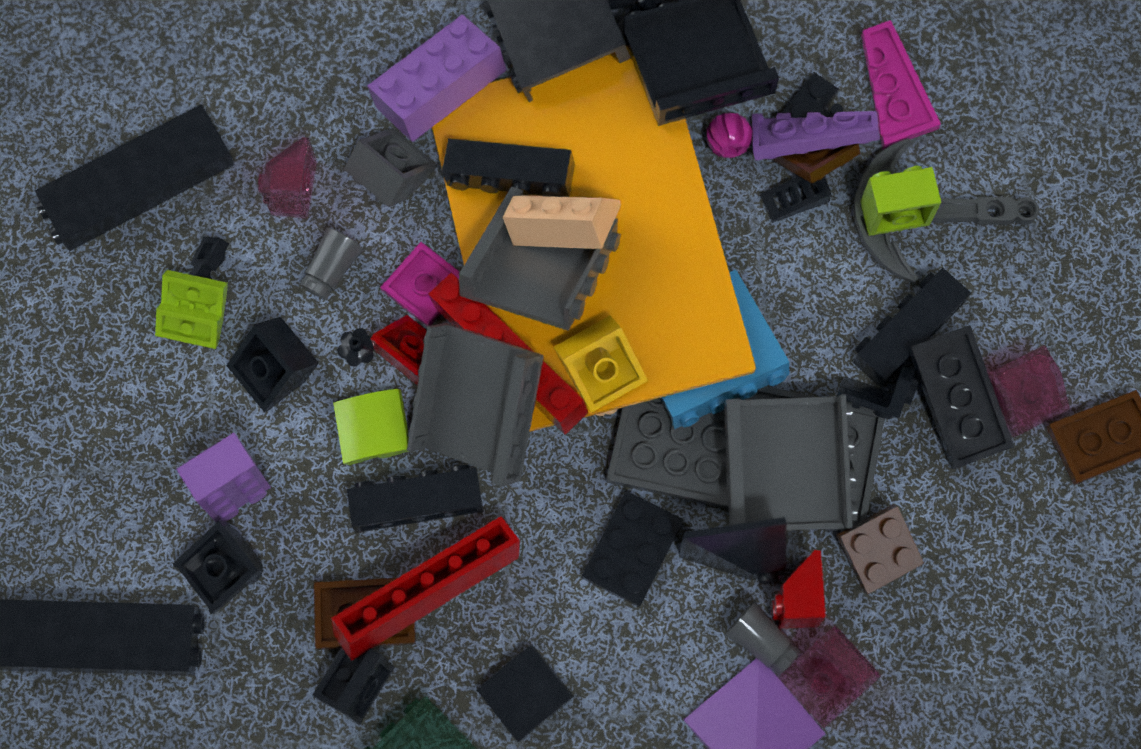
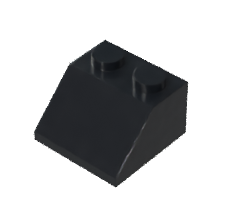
(271, 362)

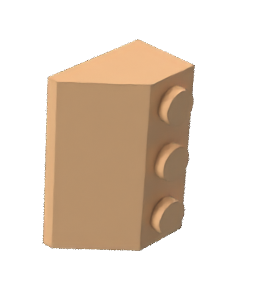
(560, 221)

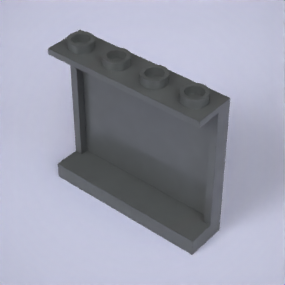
(790, 461)

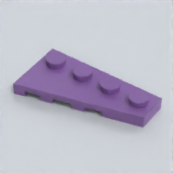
(816, 132)

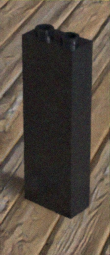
(133, 178)
(100, 637)

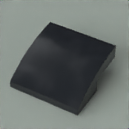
(525, 693)

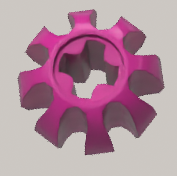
(729, 135)

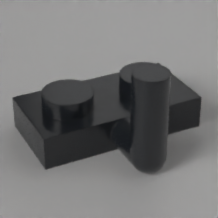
(813, 98)

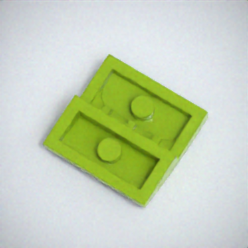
(191, 309)
(371, 426)

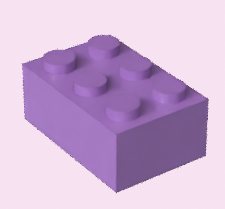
(224, 479)

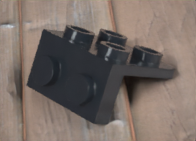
(882, 402)

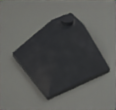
(742, 549)

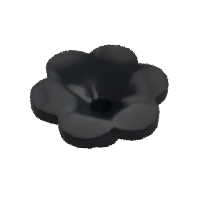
(356, 353)

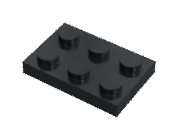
(632, 549)

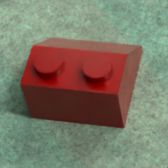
(801, 597)

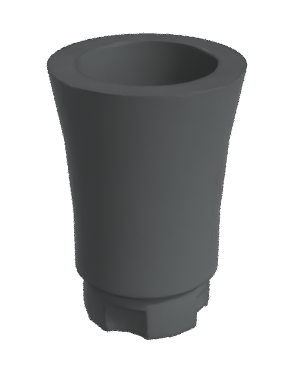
(330, 263)
(763, 639)

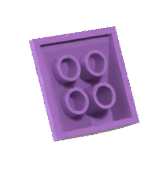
(754, 714)

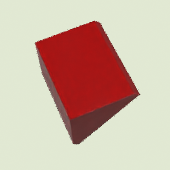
(402, 346)

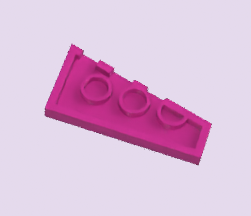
(896, 88)

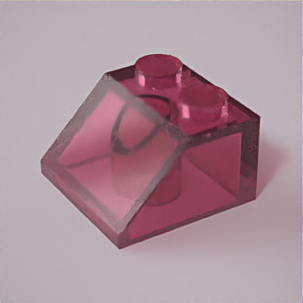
(290, 180)
(1029, 391)
(829, 676)

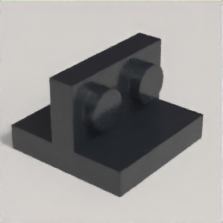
(354, 684)

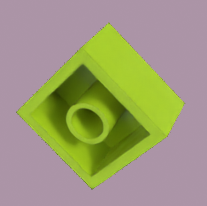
(900, 200)

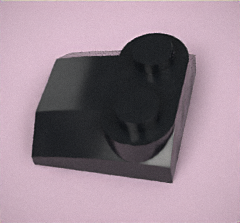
(219, 565)

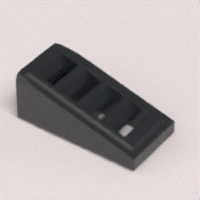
(792, 186)

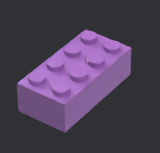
(437, 77)

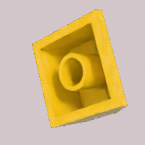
(601, 363)

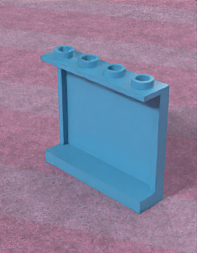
(770, 362)

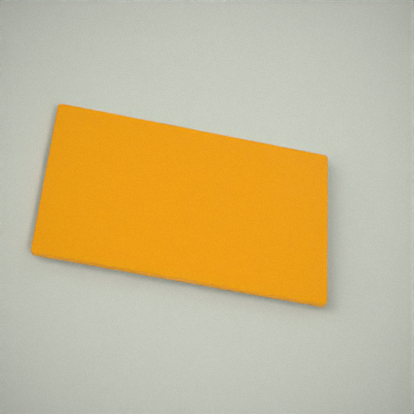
(669, 271)

